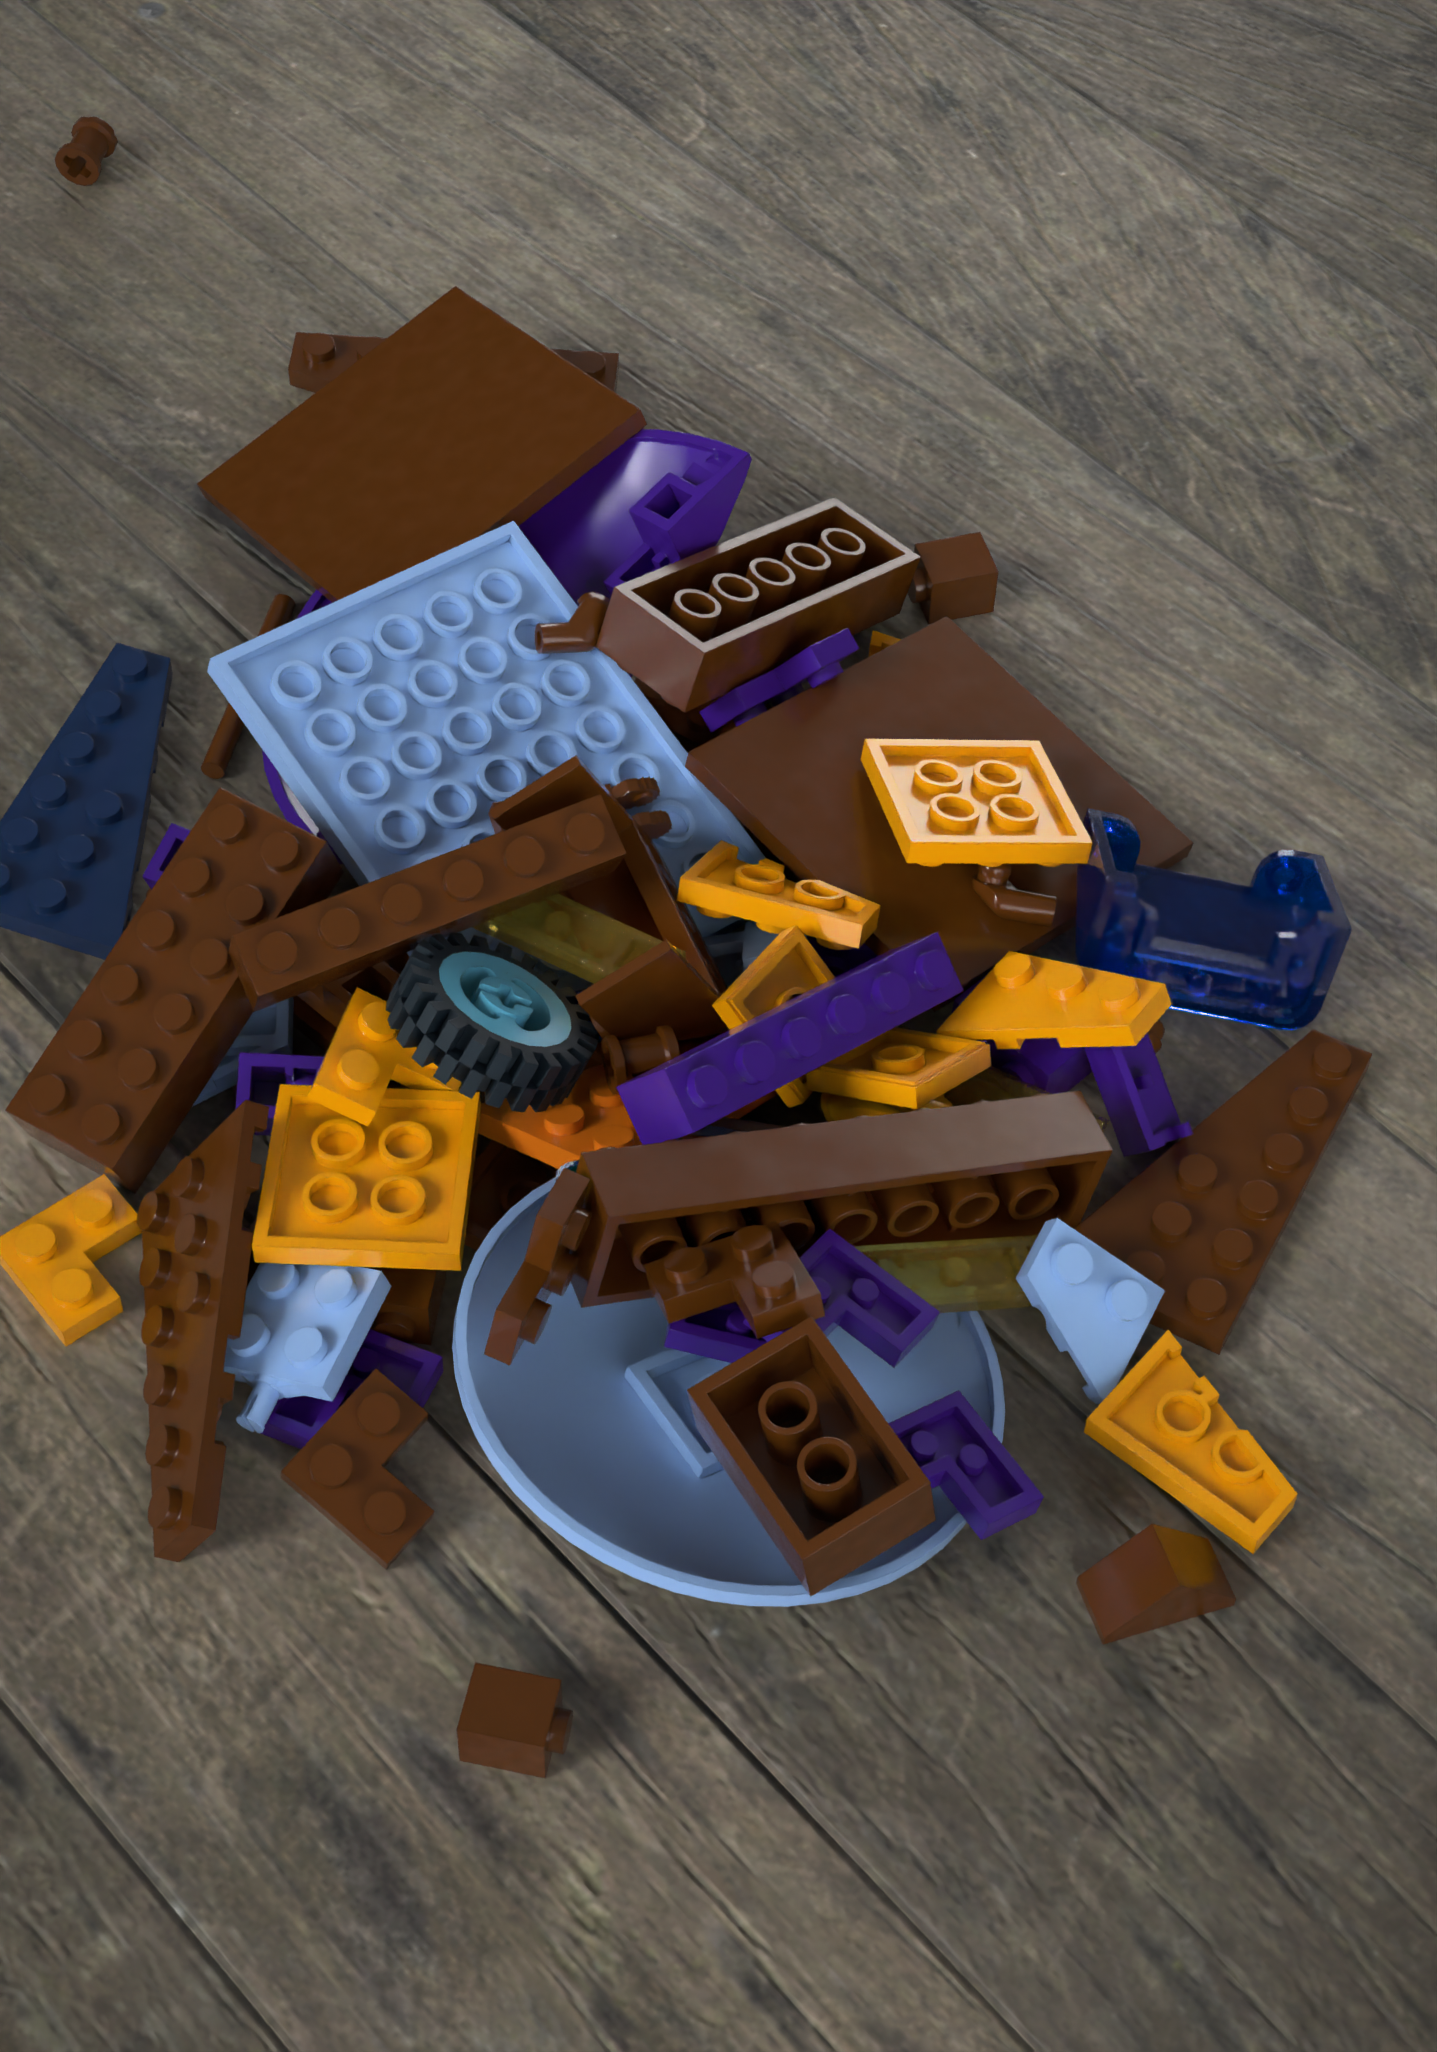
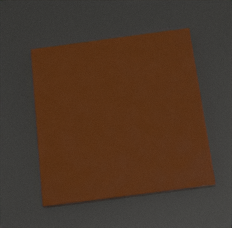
(420, 449)
(808, 798)

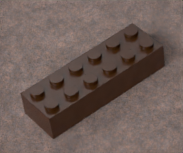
(755, 602)
(169, 993)

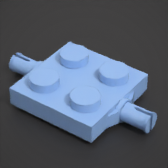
(301, 1333)

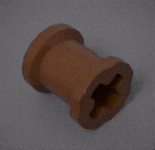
(82, 157)
(636, 1055)

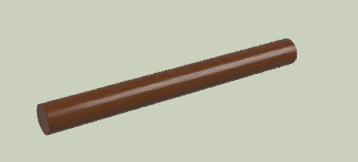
(231, 725)

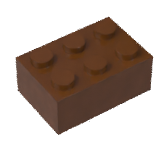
(812, 1455)

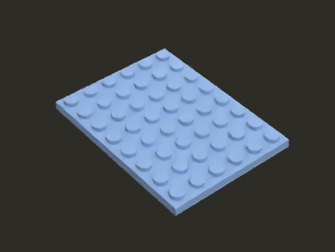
(431, 704)

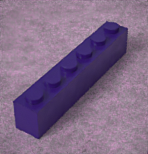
(789, 1041)

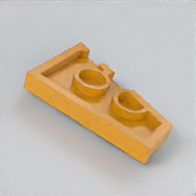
(760, 893)
(1057, 1000)
(1186, 1443)

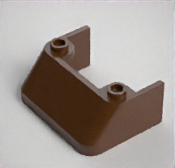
(641, 893)

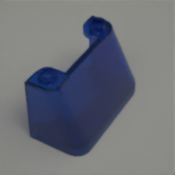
(1216, 944)

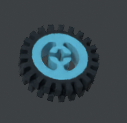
(491, 1022)

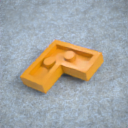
(365, 1059)
(55, 1256)

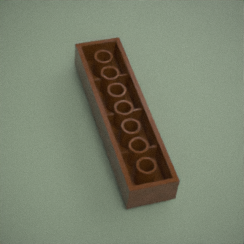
(866, 1178)

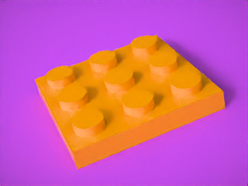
(975, 802)
(369, 1192)

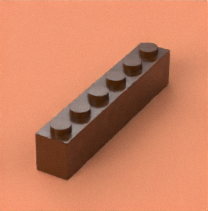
(425, 900)

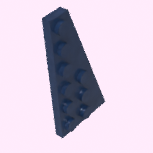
(85, 809)

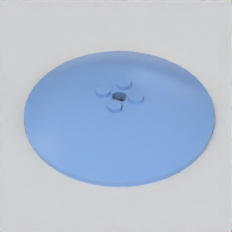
(608, 1448)

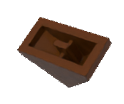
(1154, 1583)

